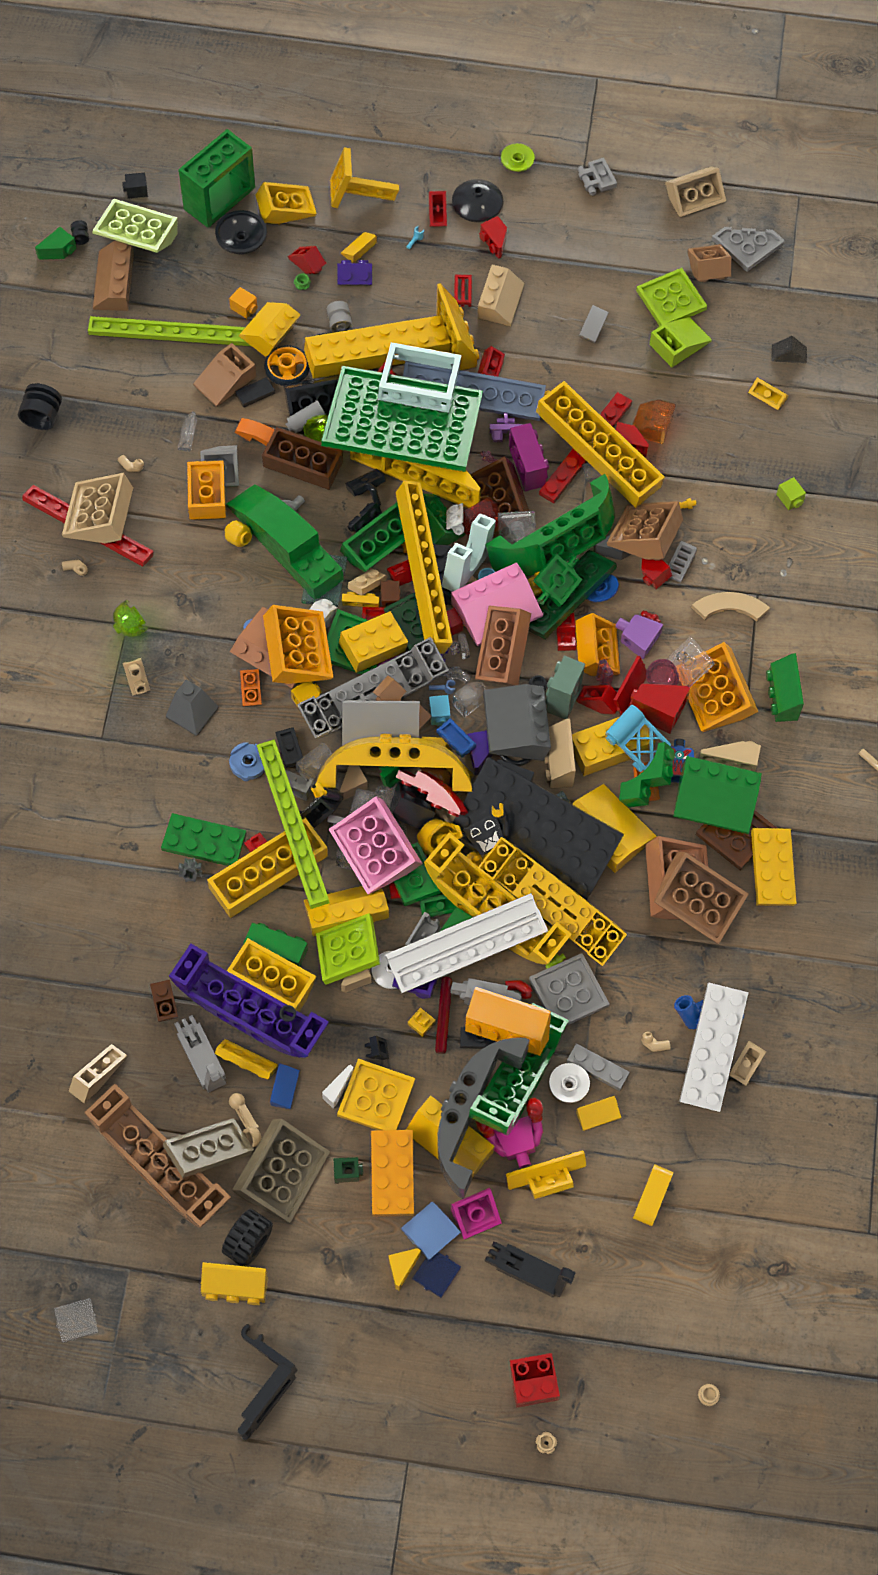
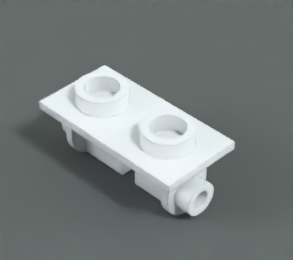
(455, 519)

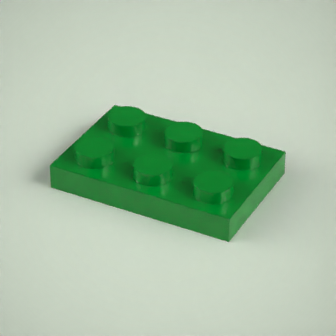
(416, 884)

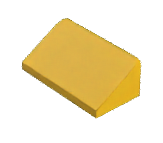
(359, 246)
(768, 393)
(598, 1113)

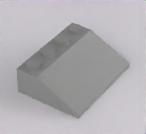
(374, 718)

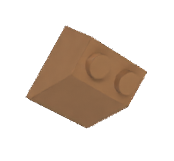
(710, 262)

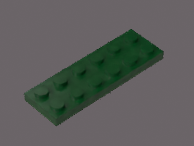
(593, 571)

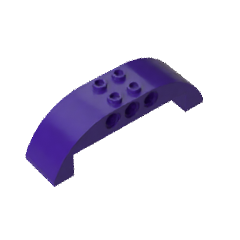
(245, 1005)

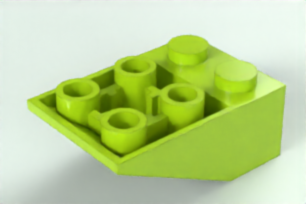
(678, 340)

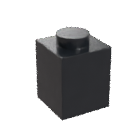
(135, 185)

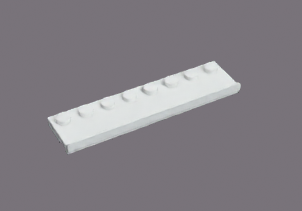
(466, 943)

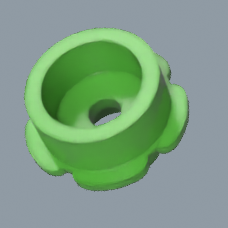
(302, 281)

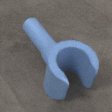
(446, 688)

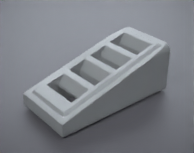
(685, 551)

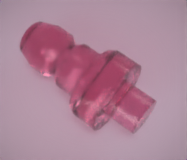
(487, 456)

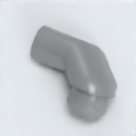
(296, 503)

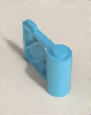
(626, 727)

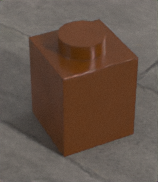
(389, 592)

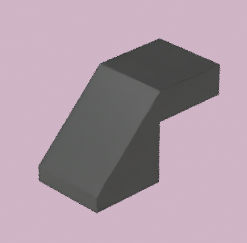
(607, 551)

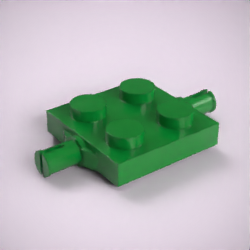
(557, 580)

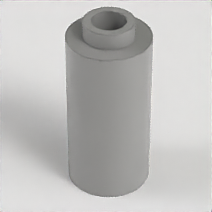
(298, 420)

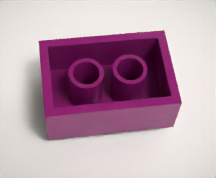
(528, 457)

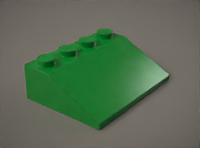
(717, 794)

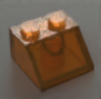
(654, 419)

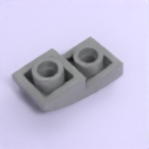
(593, 324)

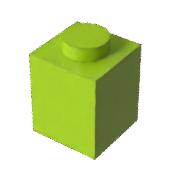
(791, 493)

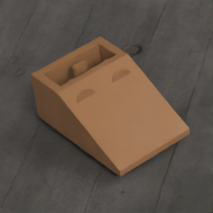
(225, 375)

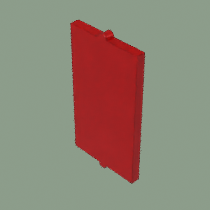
(634, 678)

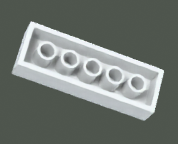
(713, 1047)

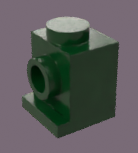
(342, 1165)

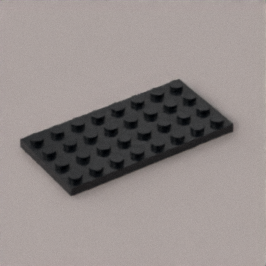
(544, 826)

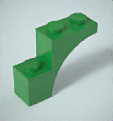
(659, 773)

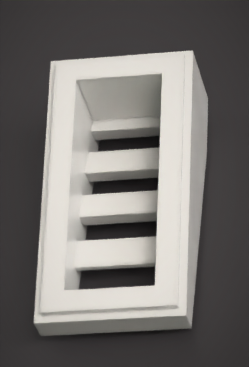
(336, 1088)

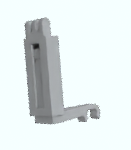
(200, 1055)

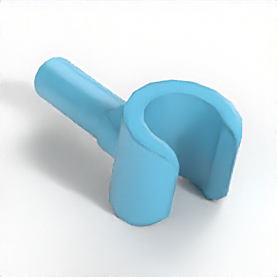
(417, 236)

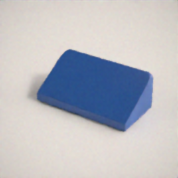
(284, 1087)

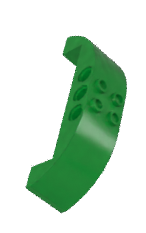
(512, 1087)

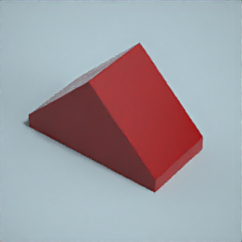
(437, 208)

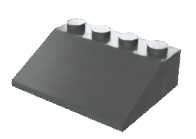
(517, 721)

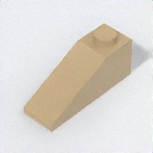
(738, 754)
(96, 1073)

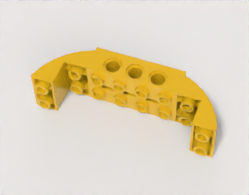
(554, 900)

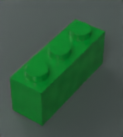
(279, 942)

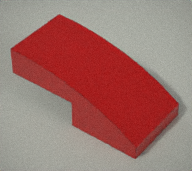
(566, 635)

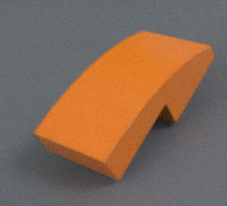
(252, 429)
(250, 687)

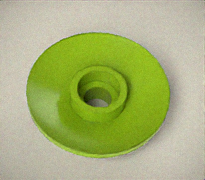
(517, 157)

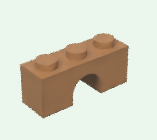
(392, 691)

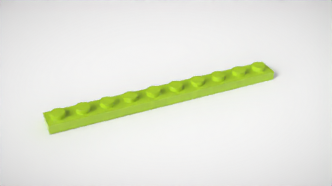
(166, 331)
(293, 824)

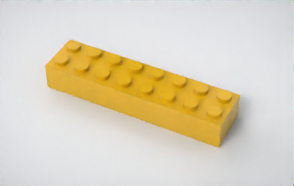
(369, 346)
(600, 444)

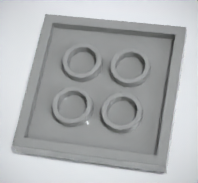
(569, 989)

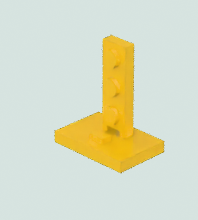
(343, 182)

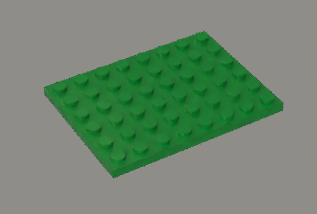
(398, 430)

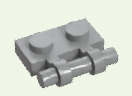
(602, 176)

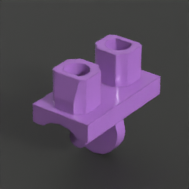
(497, 429)

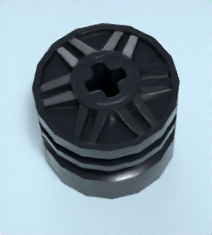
(40, 406)

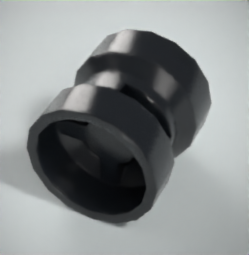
(79, 232)

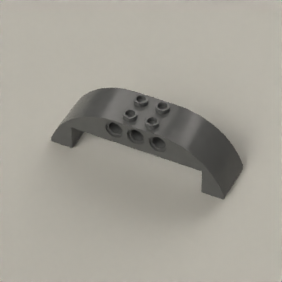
(476, 1073)

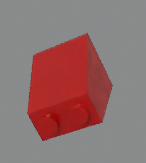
(661, 703)

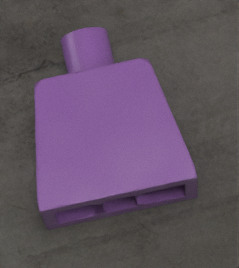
(639, 634)

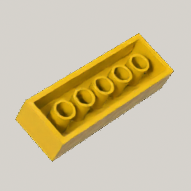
(261, 872)

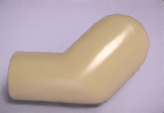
(76, 565)
(654, 1045)

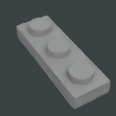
(598, 1067)

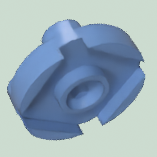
(237, 762)

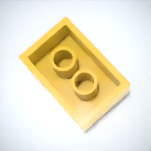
(373, 641)

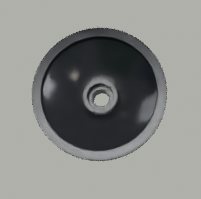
(476, 206)
(238, 226)

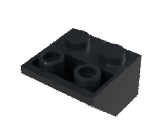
(411, 806)

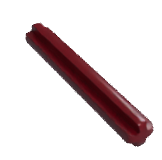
(443, 1015)

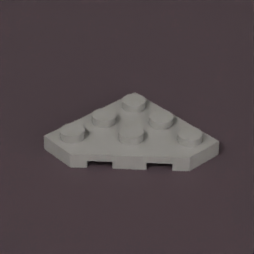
(748, 245)

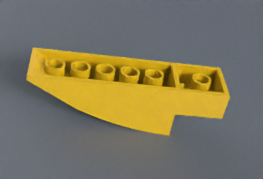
(443, 482)

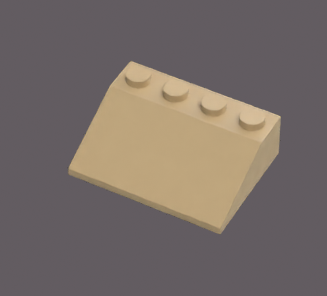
(98, 509)

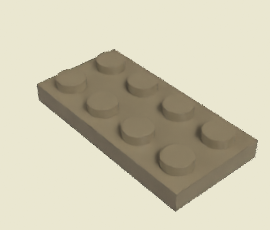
(208, 1147)

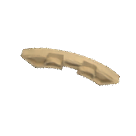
(730, 601)

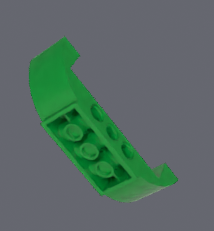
(564, 536)

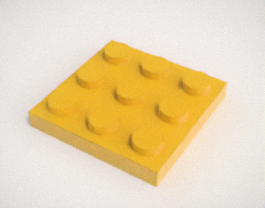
(376, 1096)

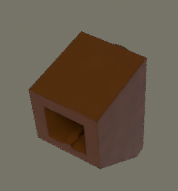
(164, 1000)

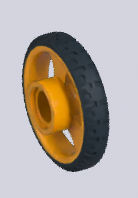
(286, 358)

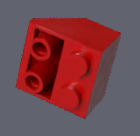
(534, 1380)

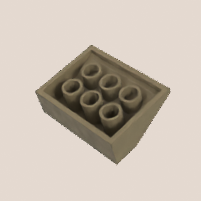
(281, 1170)

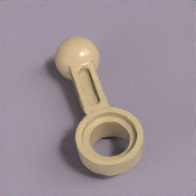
(251, 1132)

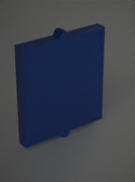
(436, 1274)

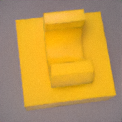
(421, 1022)

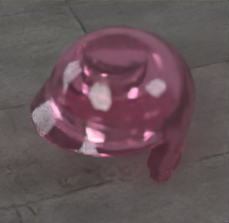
(662, 672)

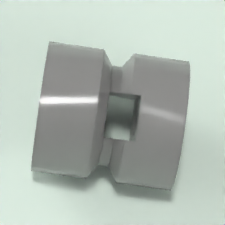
(339, 316)

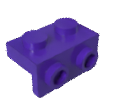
(354, 273)

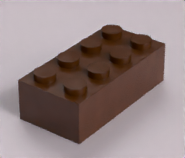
(302, 458)

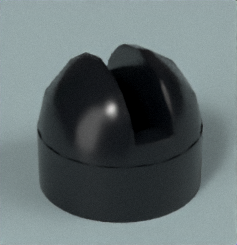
(288, 1008)

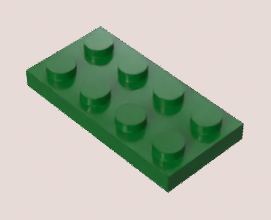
(203, 840)

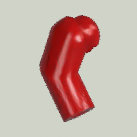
(521, 986)

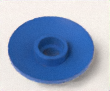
(605, 590)

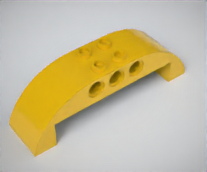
(429, 755)
(477, 893)

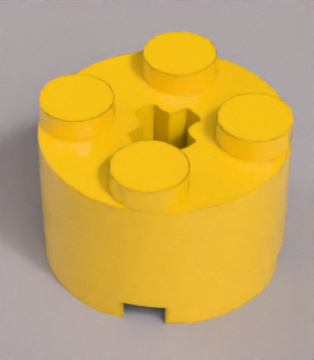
(433, 833)

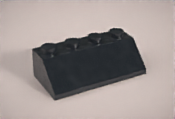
(303, 393)

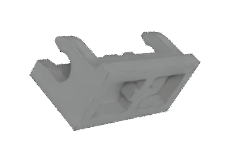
(299, 785)
(424, 928)

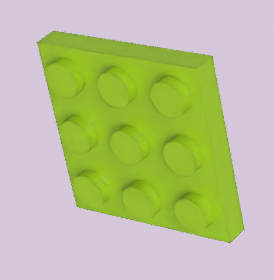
(671, 297)
(347, 949)

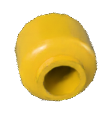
(238, 533)

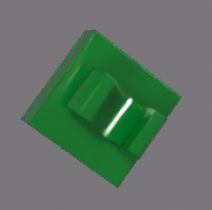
(388, 775)

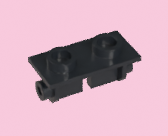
(368, 514)

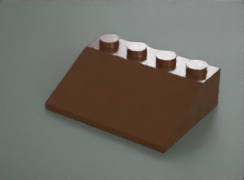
(501, 485)

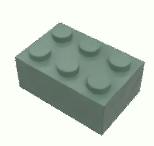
(564, 687)

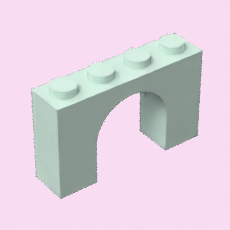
(463, 560)

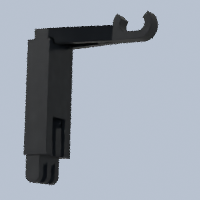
(530, 1269)
(271, 1390)

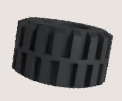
(247, 1237)

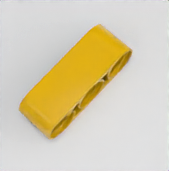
(653, 1195)

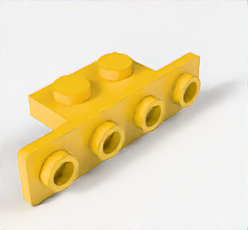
(547, 1176)

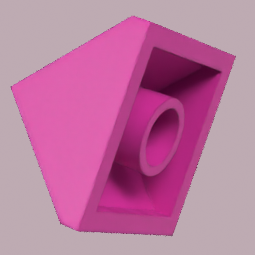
(476, 1213)

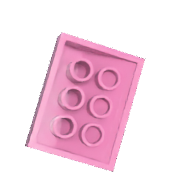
(502, 589)
(375, 845)

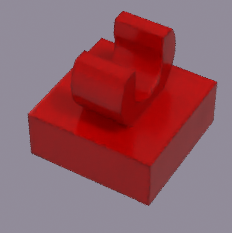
(255, 842)

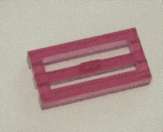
(602, 675)

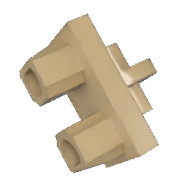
(136, 677)

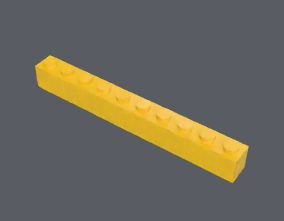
(423, 565)

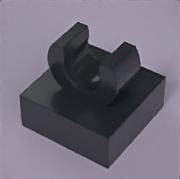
(378, 1048)

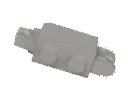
(466, 989)

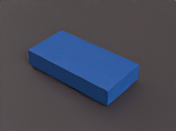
(456, 738)

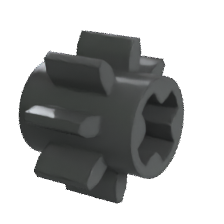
(190, 869)

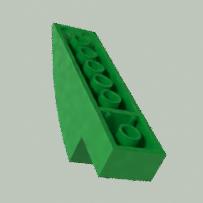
(288, 539)

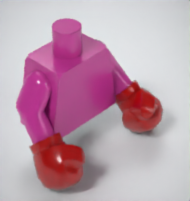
(523, 1137)

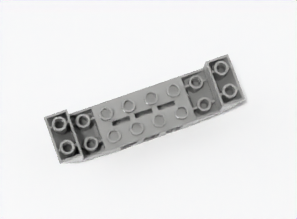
(410, 670)

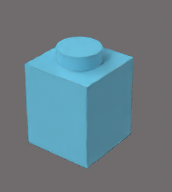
(439, 709)

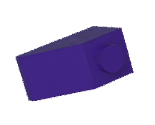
(480, 752)

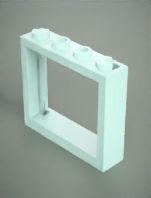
(416, 396)

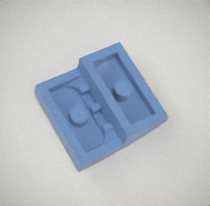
(430, 1230)

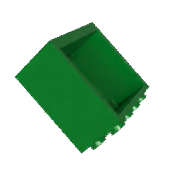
(217, 178)

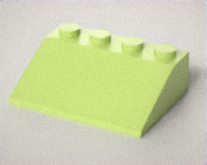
(137, 226)

